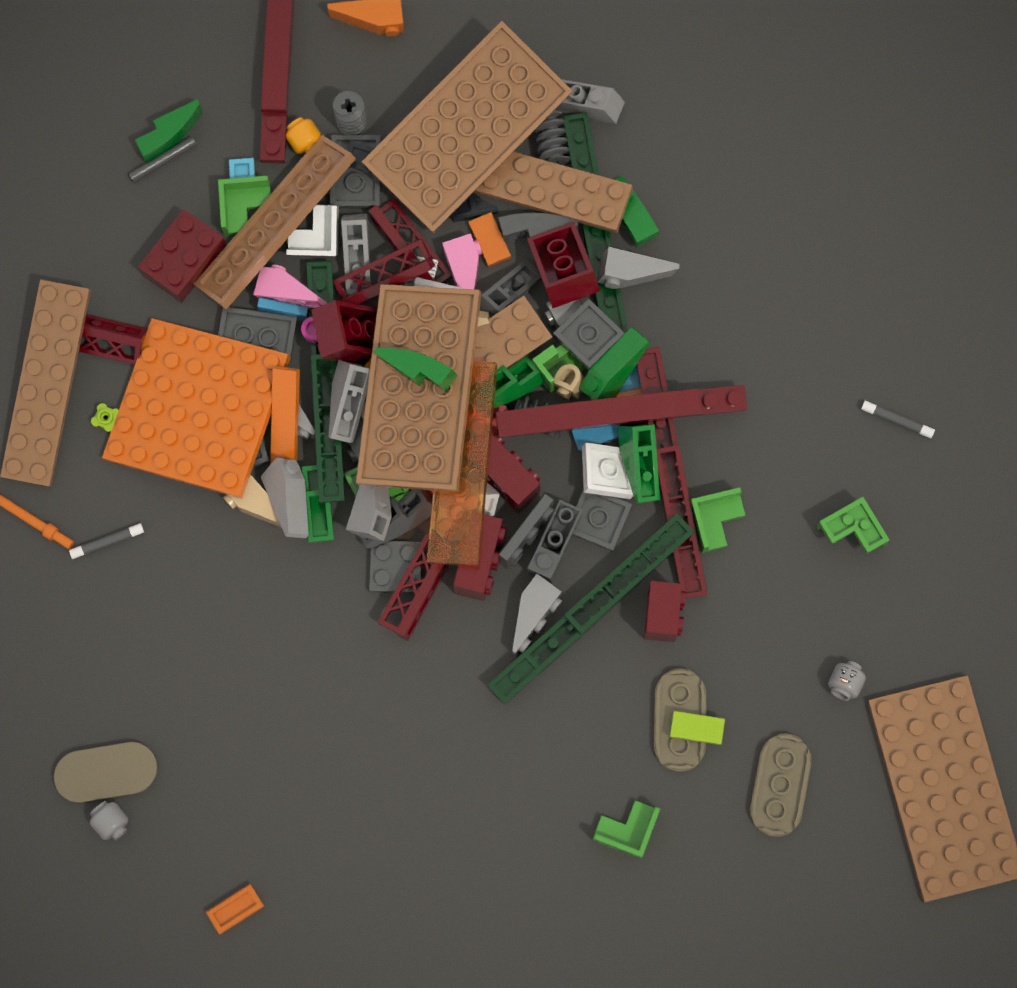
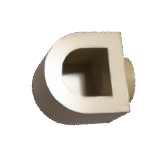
(568, 381)

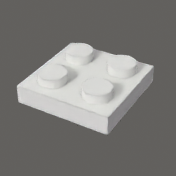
(604, 471)

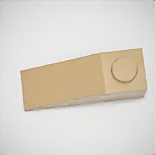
(254, 503)

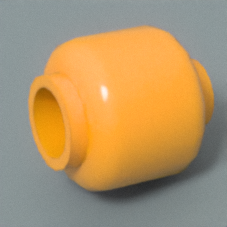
(302, 135)

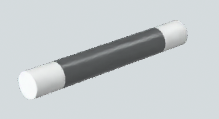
(897, 419)
(106, 541)

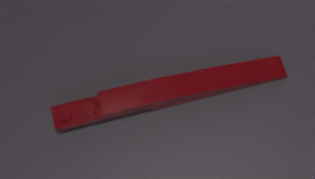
(276, 80)
(620, 411)
(672, 478)

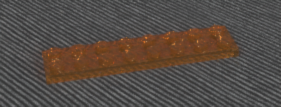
(459, 515)

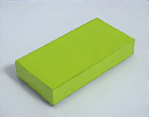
(697, 728)

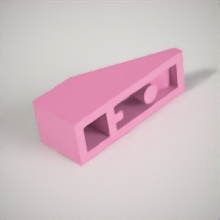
(463, 260)
(279, 285)

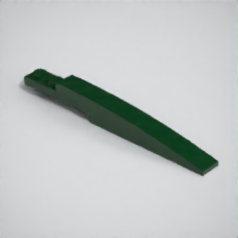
(328, 450)
(590, 609)

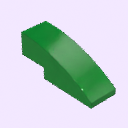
(169, 130)
(638, 221)
(418, 366)
(516, 381)
(318, 514)

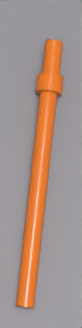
(48, 531)

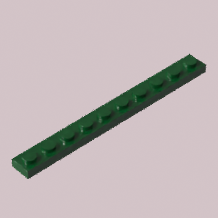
(597, 240)

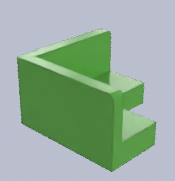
(238, 197)
(551, 361)
(711, 512)
(855, 519)
(630, 837)

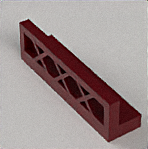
(397, 242)
(393, 279)
(114, 333)
(422, 596)

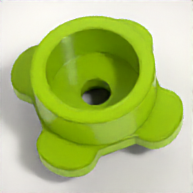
(103, 410)

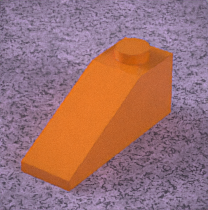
(376, 16)

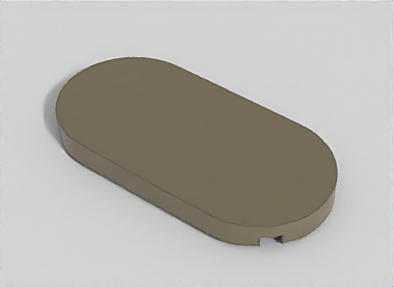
(681, 692)
(105, 772)
(780, 785)

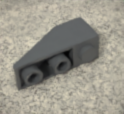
(555, 541)

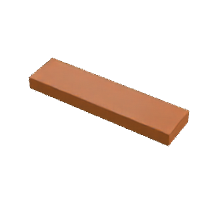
(284, 413)

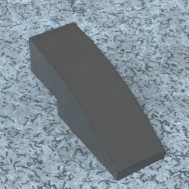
(529, 224)
(405, 515)

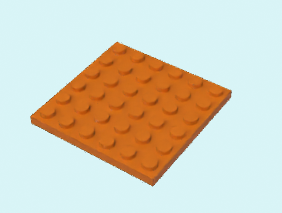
(195, 408)

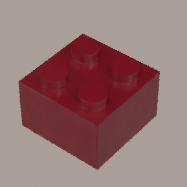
(662, 612)

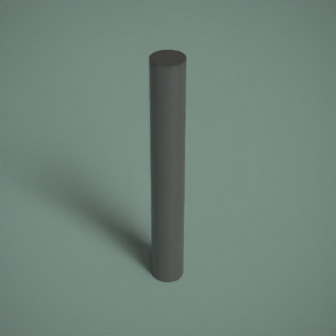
(162, 159)

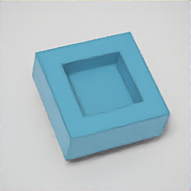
(242, 168)

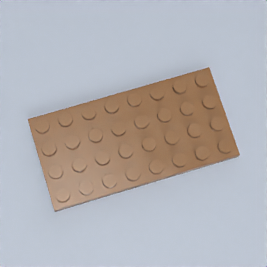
(467, 126)
(410, 430)
(945, 788)

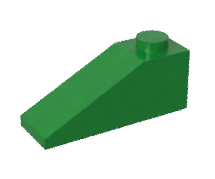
(615, 366)
(639, 457)

